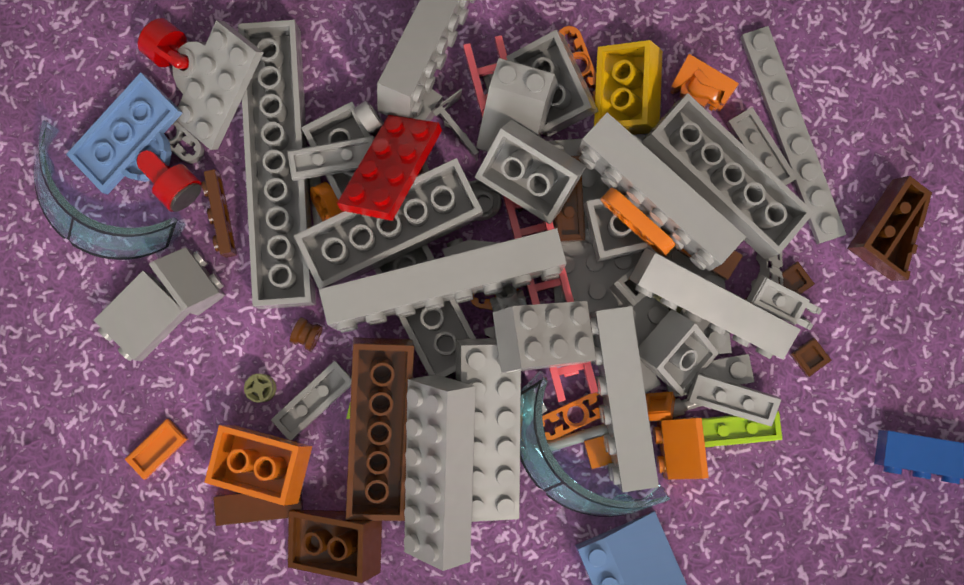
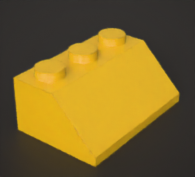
(629, 85)

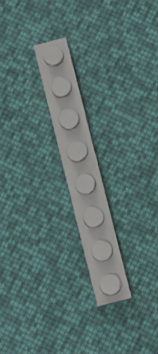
(792, 134)

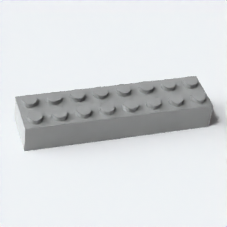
(443, 280)

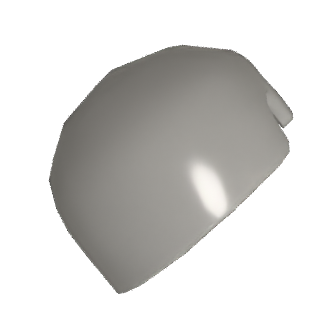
(489, 201)

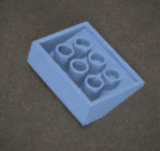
(631, 555)

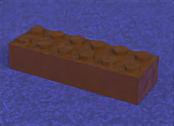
(378, 428)

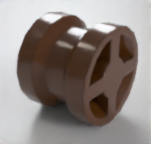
(306, 334)

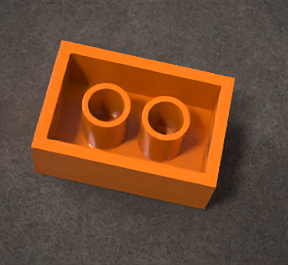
(258, 464)

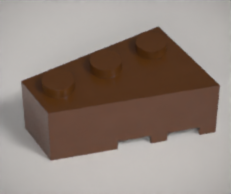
(892, 228)

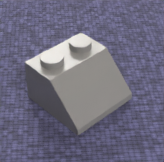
(188, 280)
(677, 351)

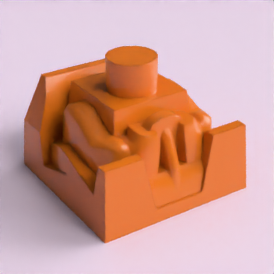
(704, 84)

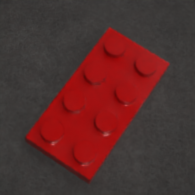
(389, 167)

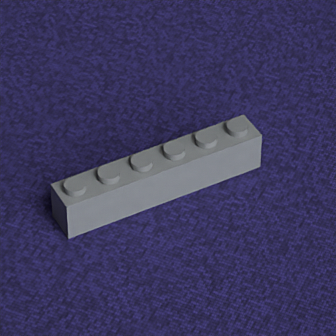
(713, 303)

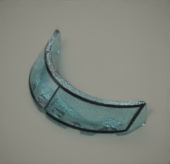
(88, 234)
(550, 476)

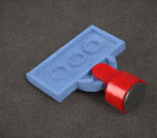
(133, 144)

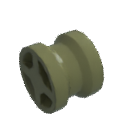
(254, 389)

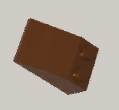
(334, 546)

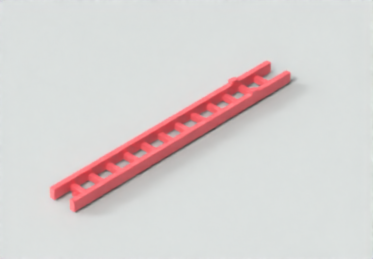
(518, 233)

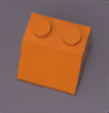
(681, 448)

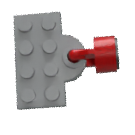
(207, 73)

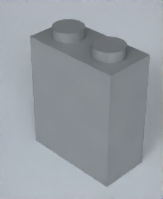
(140, 317)

